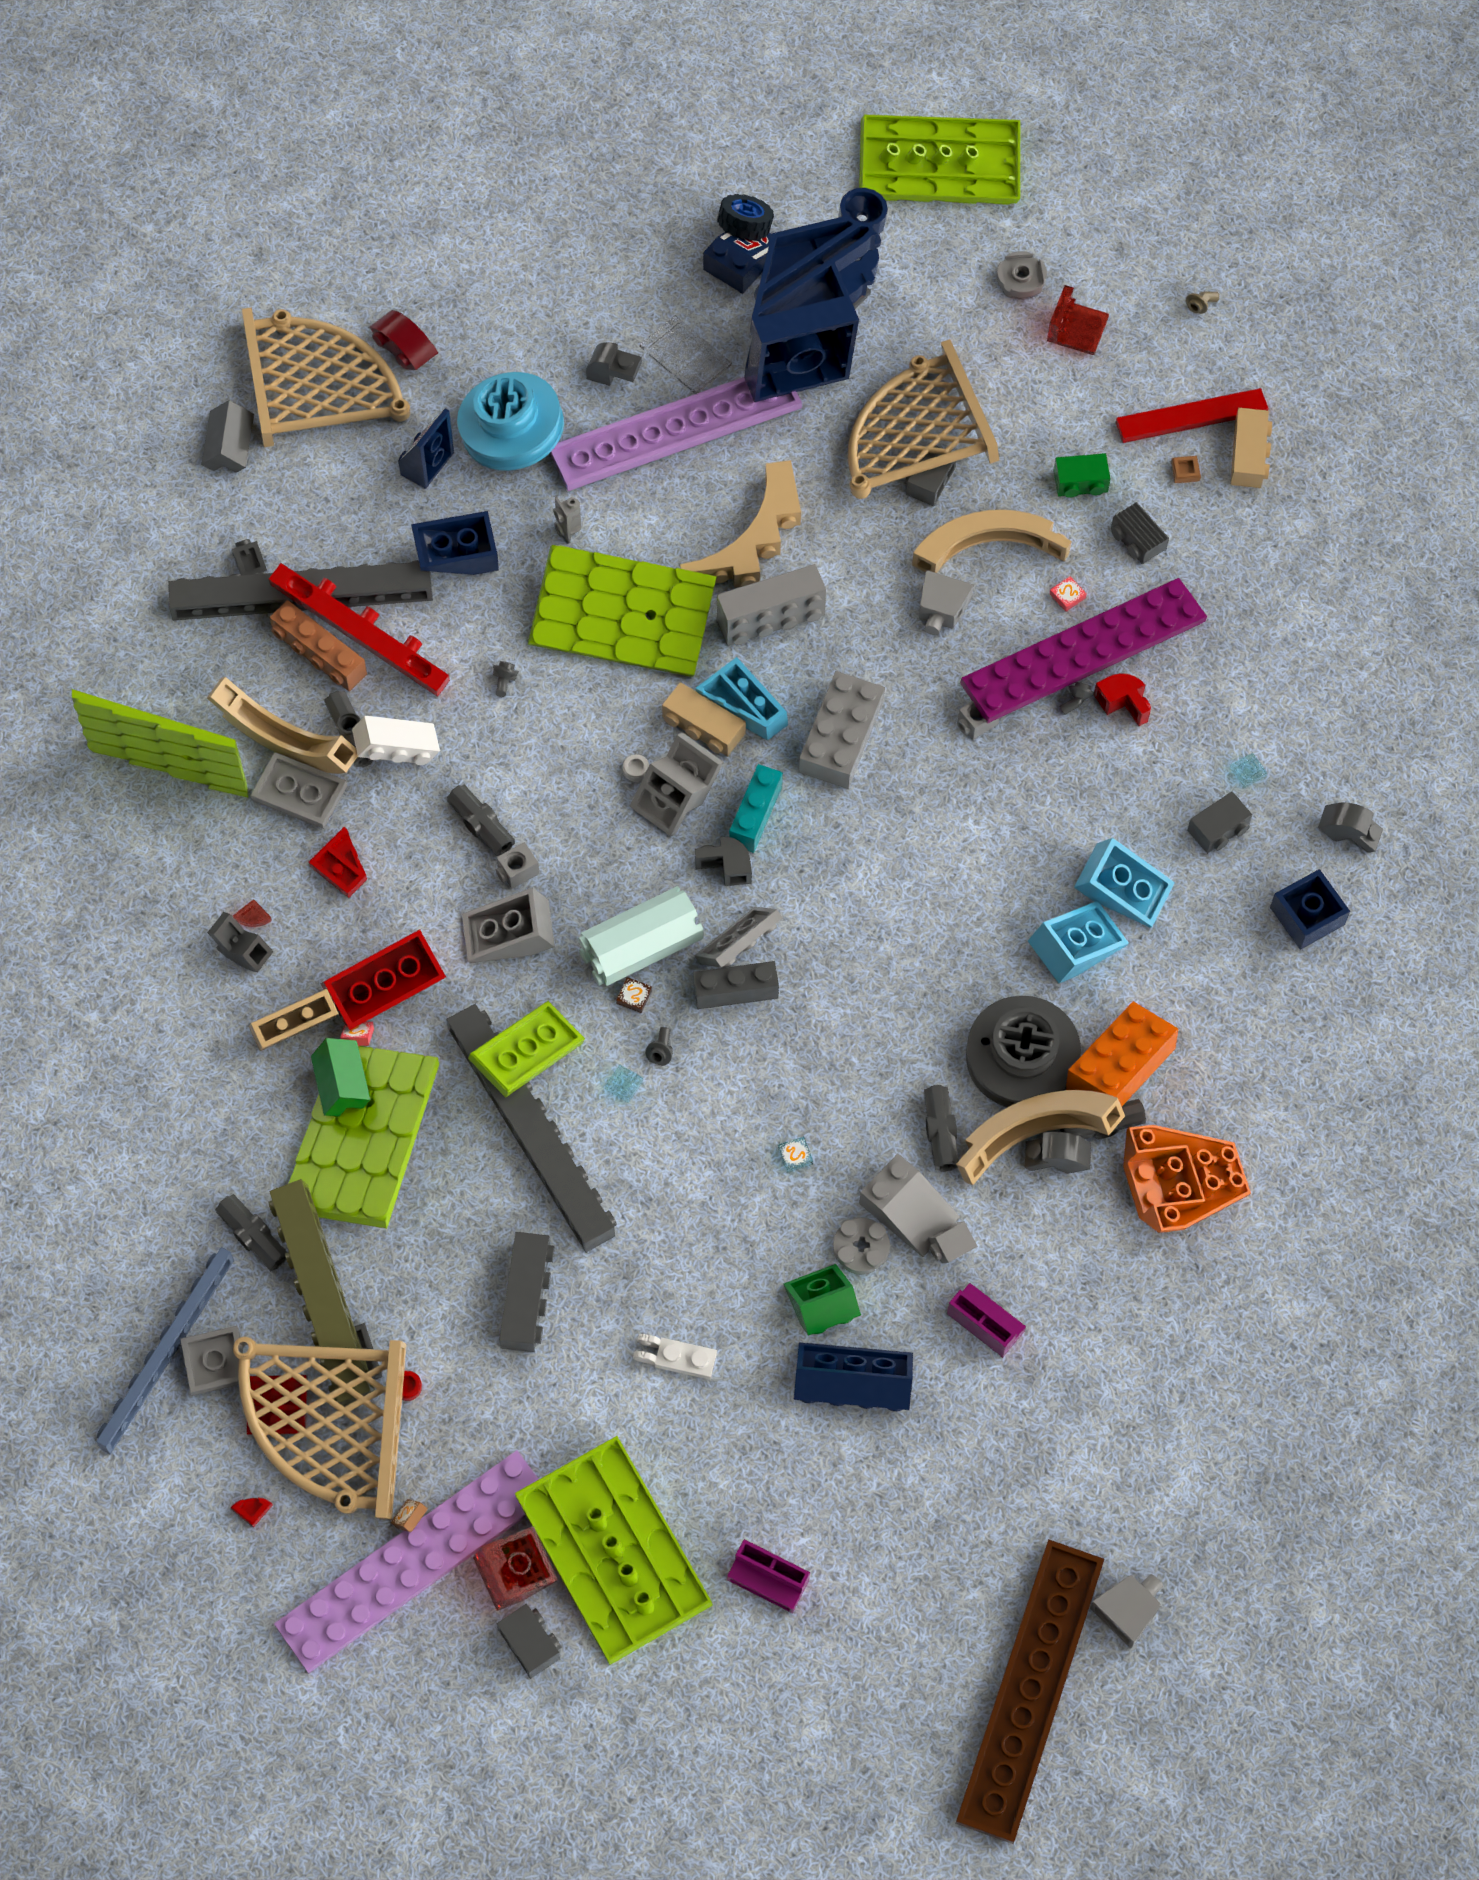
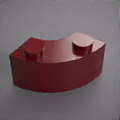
(403, 340)

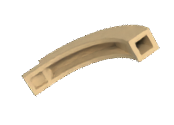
(988, 527)
(322, 752)
(1033, 1116)

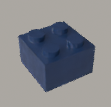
(1309, 909)

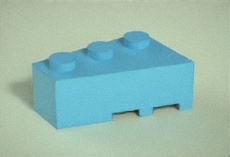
(745, 697)

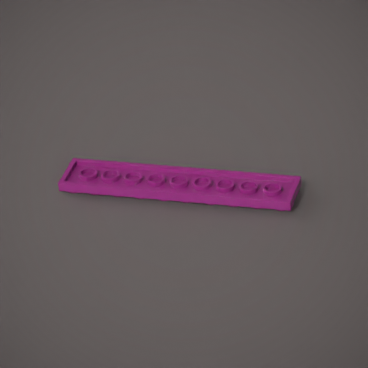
(1083, 650)

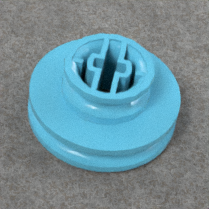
(510, 421)

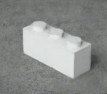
(395, 740)

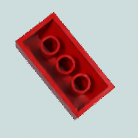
(384, 979)

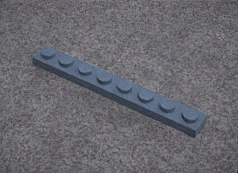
(158, 1359)

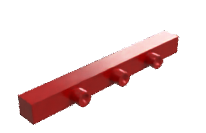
(360, 628)

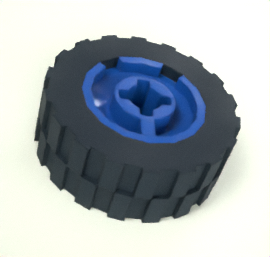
(745, 217)

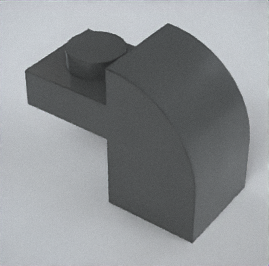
(610, 363)
(1353, 822)
(731, 856)
(239, 945)
(1058, 1150)

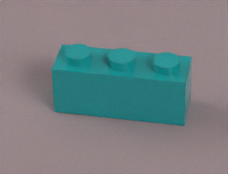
(756, 806)

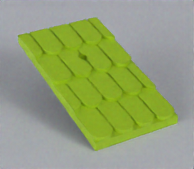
(942, 148)
(599, 606)
(160, 744)
(361, 1157)
(598, 1529)

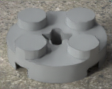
(1021, 287)
(856, 1230)

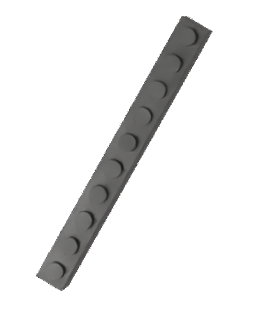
(254, 594)
(539, 1140)

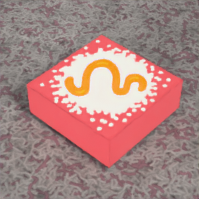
(1068, 593)
(361, 1033)

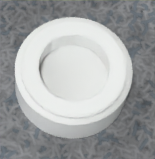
(635, 767)

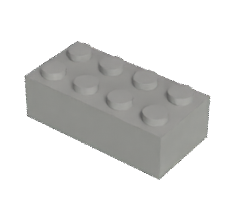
(771, 605)
(841, 730)

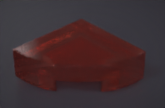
(252, 915)

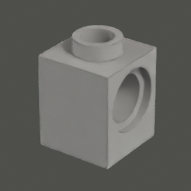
(973, 727)
(520, 856)
(952, 1242)

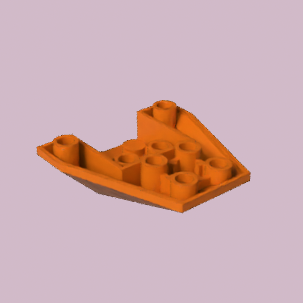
(1181, 1176)

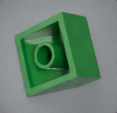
(822, 1299)

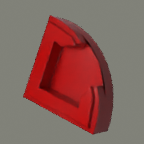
(252, 1509)

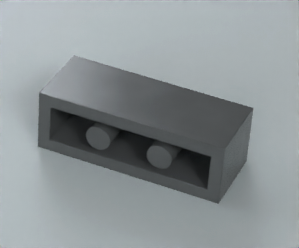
(735, 985)

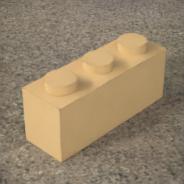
(1250, 448)
(703, 719)
(293, 1020)

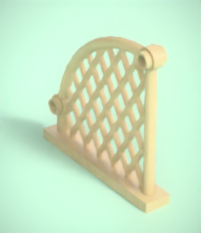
(282, 322)
(919, 369)
(391, 1359)

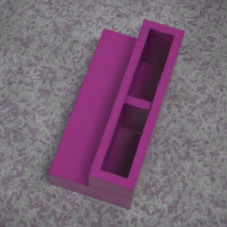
(985, 1319)
(768, 1576)

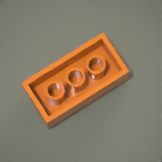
(1124, 1054)

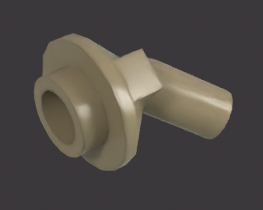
(1198, 302)

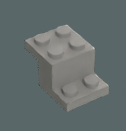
(676, 784)

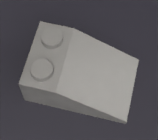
(509, 928)
(907, 1204)

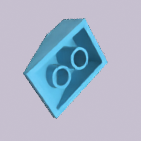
(1124, 882)
(1077, 941)

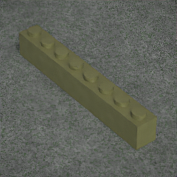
(317, 1280)

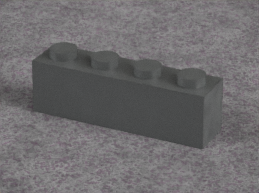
(525, 1292)

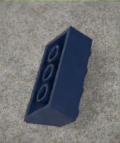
(854, 1376)

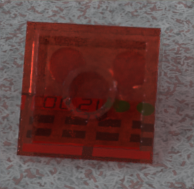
(514, 1568)

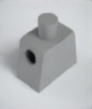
(943, 601)
(1129, 1607)

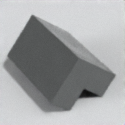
(227, 437)

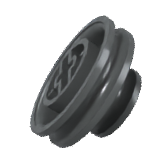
(1014, 1074)

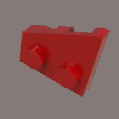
(340, 864)

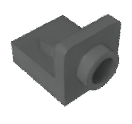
(248, 557)

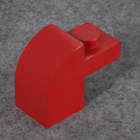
(1123, 691)

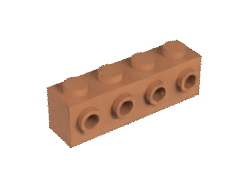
(318, 646)

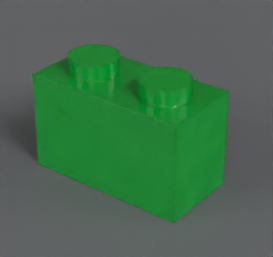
(1081, 475)

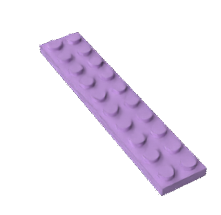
(664, 432)
(407, 1564)

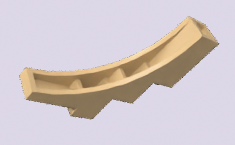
(762, 537)

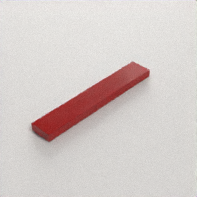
(1188, 415)

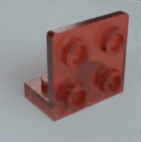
(1076, 325)

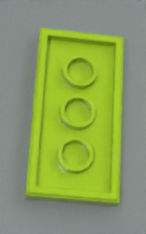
(526, 1048)

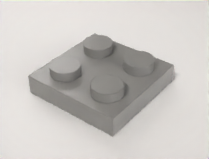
(211, 1360)

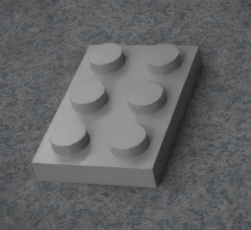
(299, 790)
(739, 937)

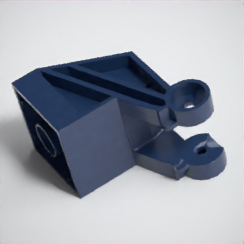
(806, 297)

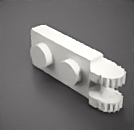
(677, 1356)

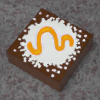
(634, 995)

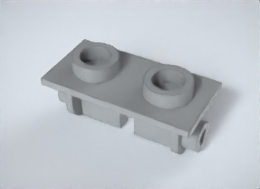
(567, 517)

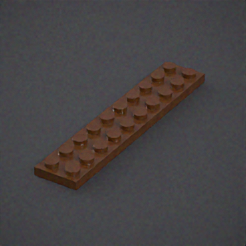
(1030, 1692)

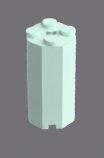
(640, 936)

